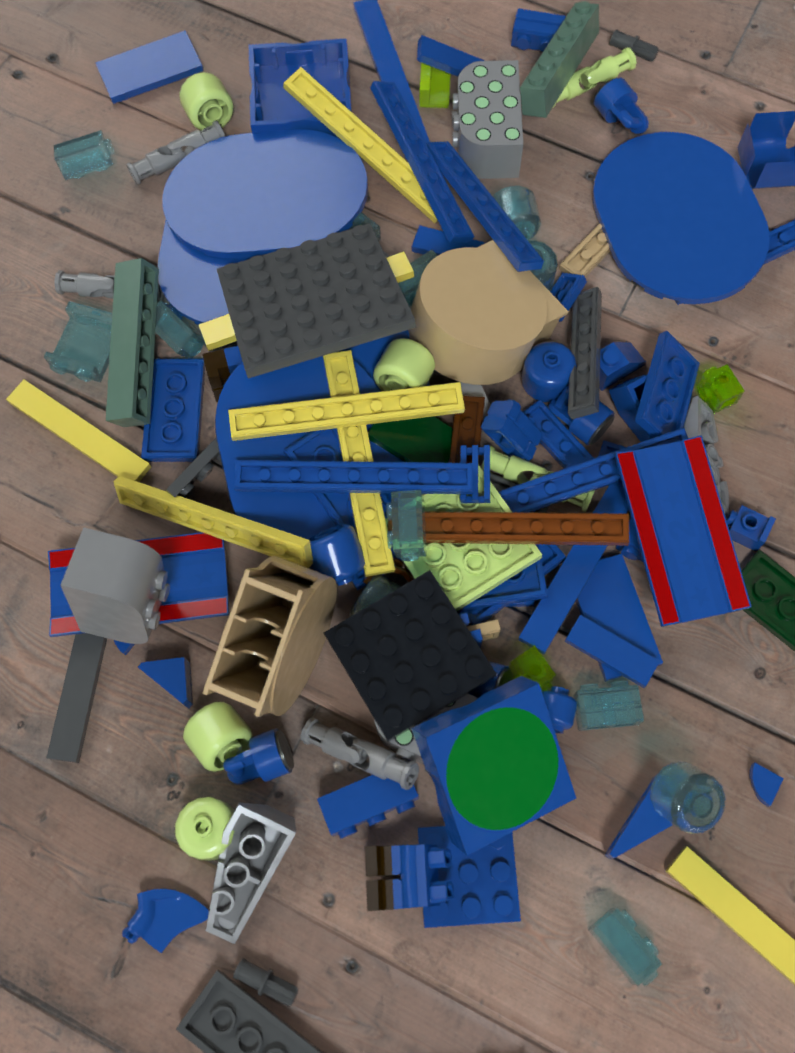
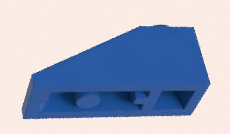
(627, 400)
(639, 826)

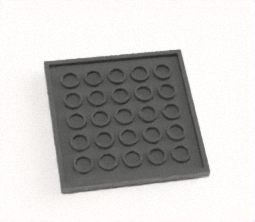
(313, 300)

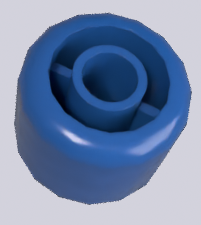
(547, 370)
(337, 553)

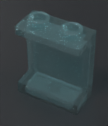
(83, 344)

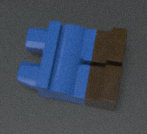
(220, 366)
(418, 874)

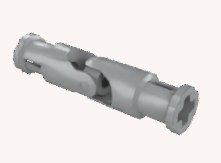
(171, 154)
(89, 285)
(355, 751)

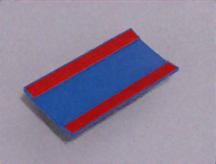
(682, 531)
(195, 578)

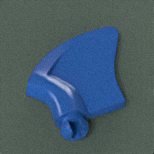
(163, 916)

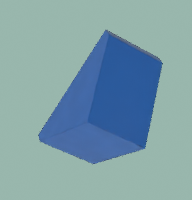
(173, 676)

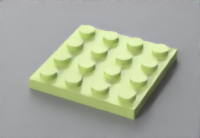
(470, 569)

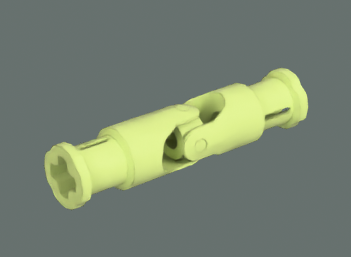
(601, 71)
(513, 468)

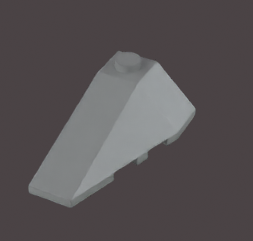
(701, 422)
(247, 865)

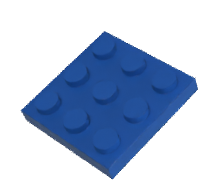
(481, 882)

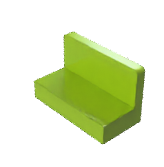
(434, 87)

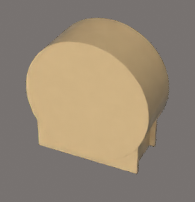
(481, 314)
(273, 635)

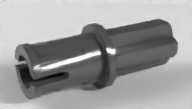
(638, 46)
(266, 982)

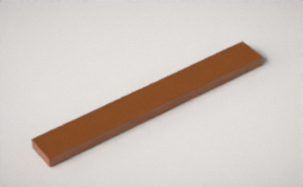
(526, 528)

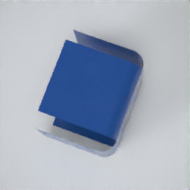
(764, 151)

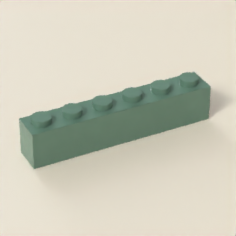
(560, 60)
(132, 343)

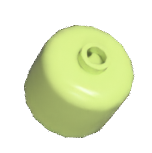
(206, 100)
(404, 366)
(216, 735)
(194, 821)

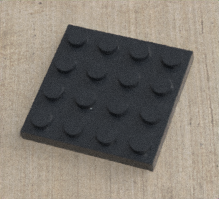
(409, 655)

